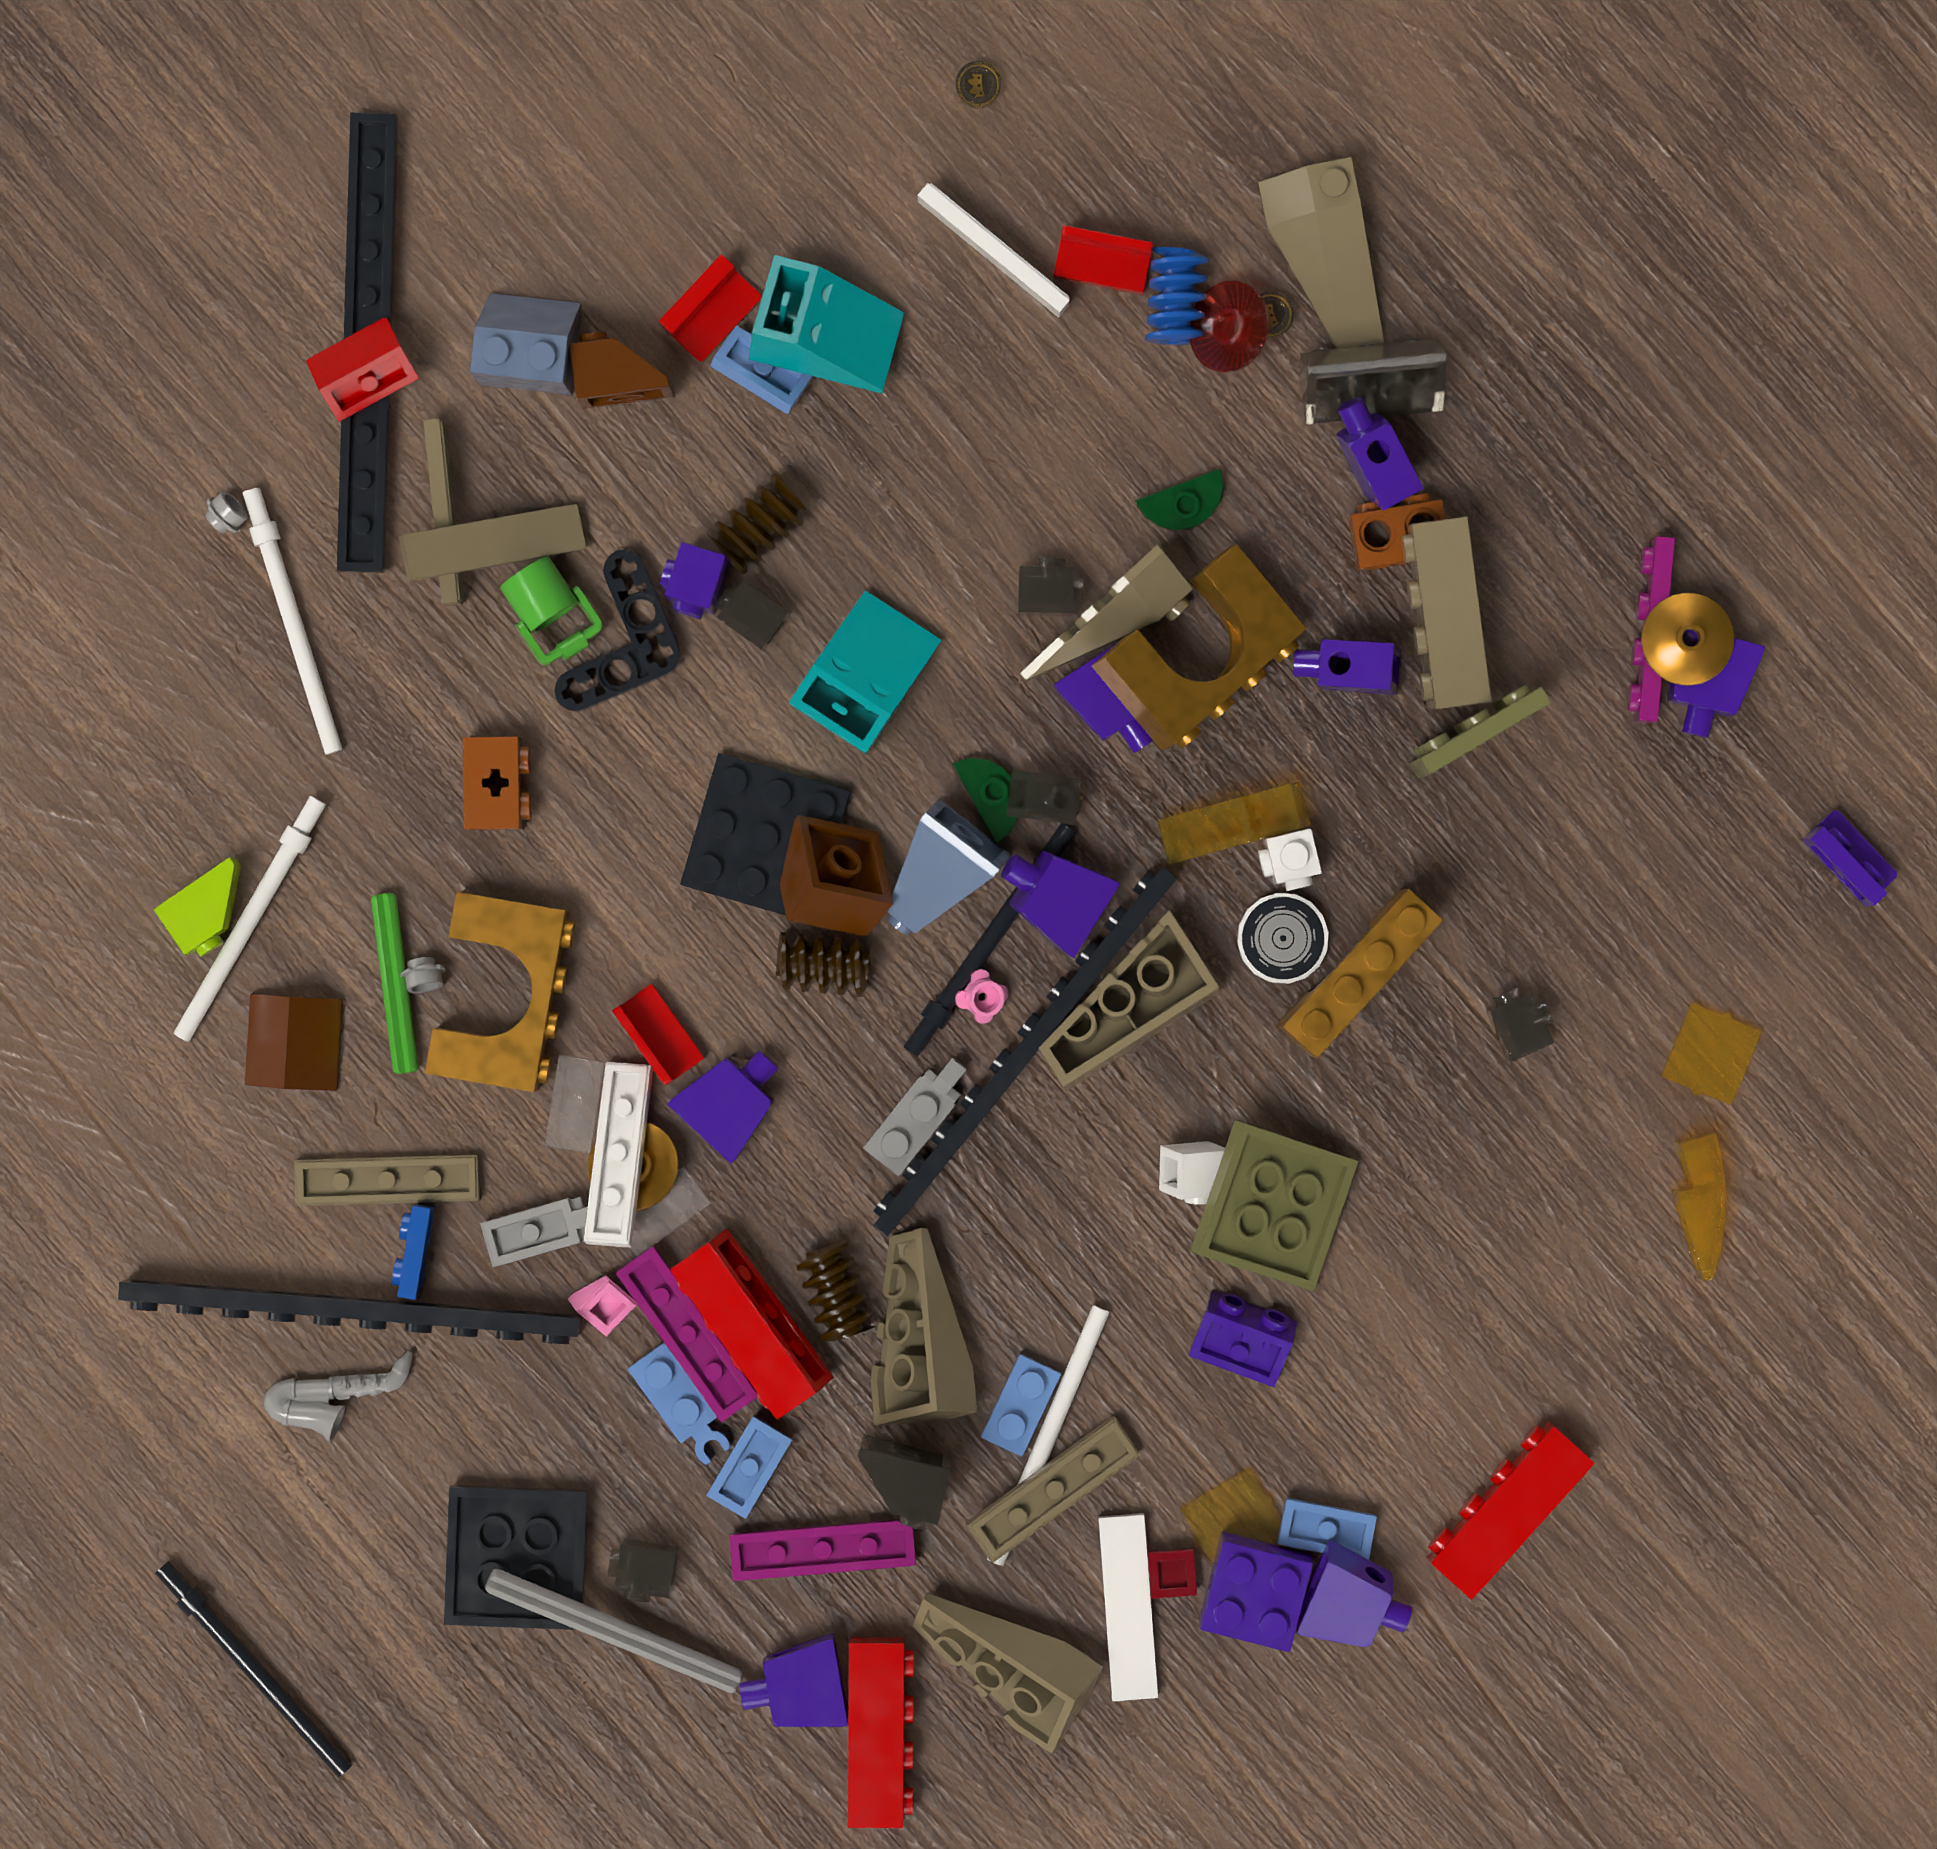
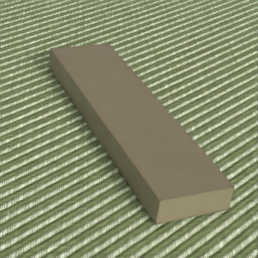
(442, 499)
(492, 542)
(387, 1180)
(1052, 1489)

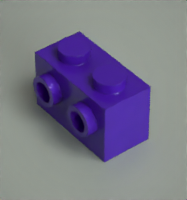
(694, 580)

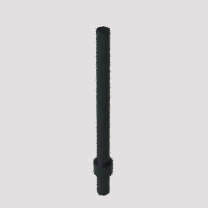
(937, 1013)
(194, 1602)

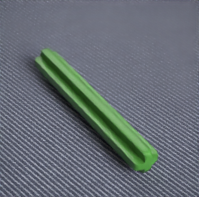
(393, 985)

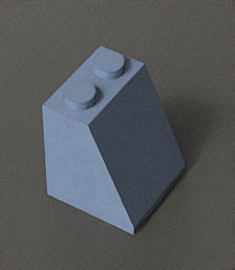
(525, 344)

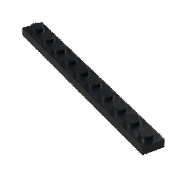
(367, 300)
(1008, 1064)
(330, 1309)

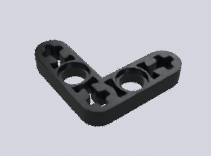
(635, 654)

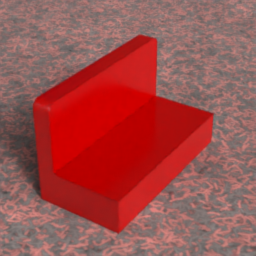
(1103, 260)
(710, 309)
(361, 369)
(658, 1034)

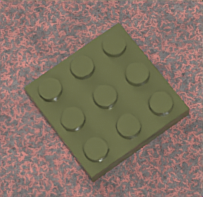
(1477, 730)
(1274, 1205)

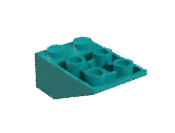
(824, 326)
(865, 672)

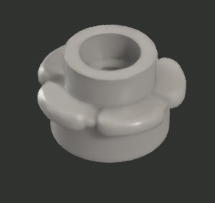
(225, 513)
(423, 975)

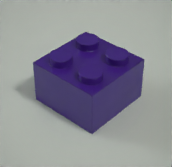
(1255, 1591)

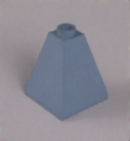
(942, 868)

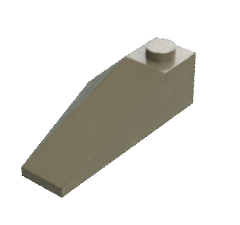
(1323, 237)
(1134, 602)
(923, 1354)
(1025, 1671)

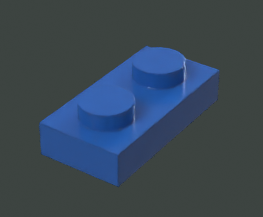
(410, 1270)

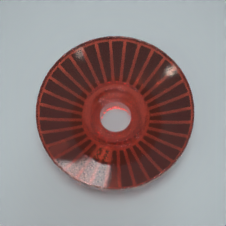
(1224, 308)

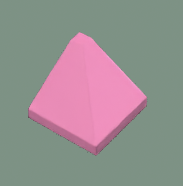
(603, 1304)

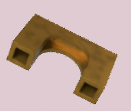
(1258, 631)
(537, 939)
(1378, 955)

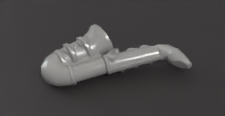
(308, 1401)

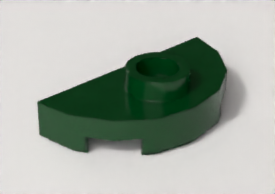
(1183, 504)
(989, 790)

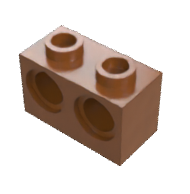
(1396, 523)

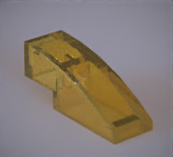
(1234, 822)
(1702, 1202)

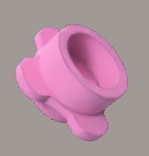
(994, 999)

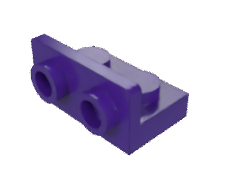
(1850, 858)
(1243, 1338)

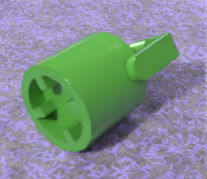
(542, 597)

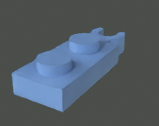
(677, 1399)

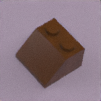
(613, 374)
(834, 877)

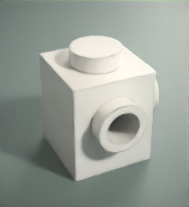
(1290, 859)
(1189, 1170)

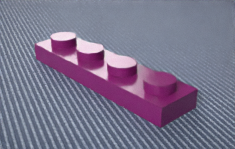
(1657, 565)
(685, 1334)
(821, 1549)

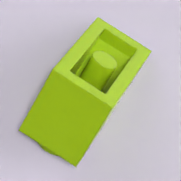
(202, 909)

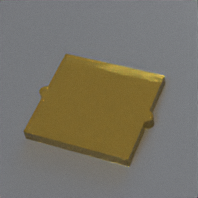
(1711, 1053)
(1233, 1508)

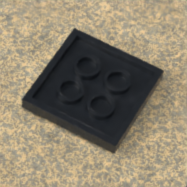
(748, 829)
(518, 1531)

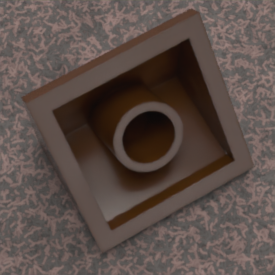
(293, 1042)

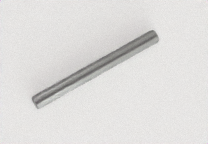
(613, 1630)

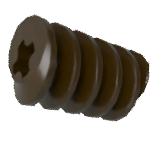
(758, 523)
(823, 964)
(835, 1291)

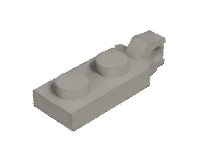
(915, 1118)
(535, 1231)

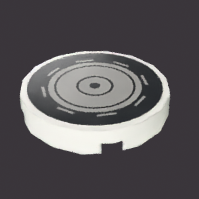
(1282, 938)

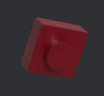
(1172, 1573)

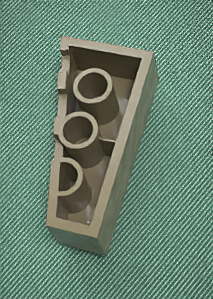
(1447, 614)
(1136, 1001)

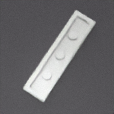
(994, 249)
(618, 1154)
(1128, 1607)

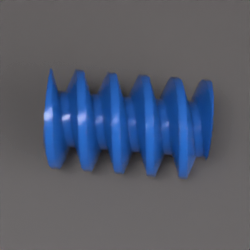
(1176, 296)

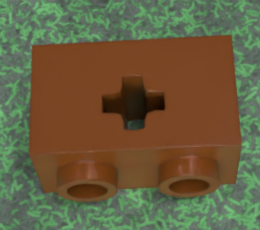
(480, 761)

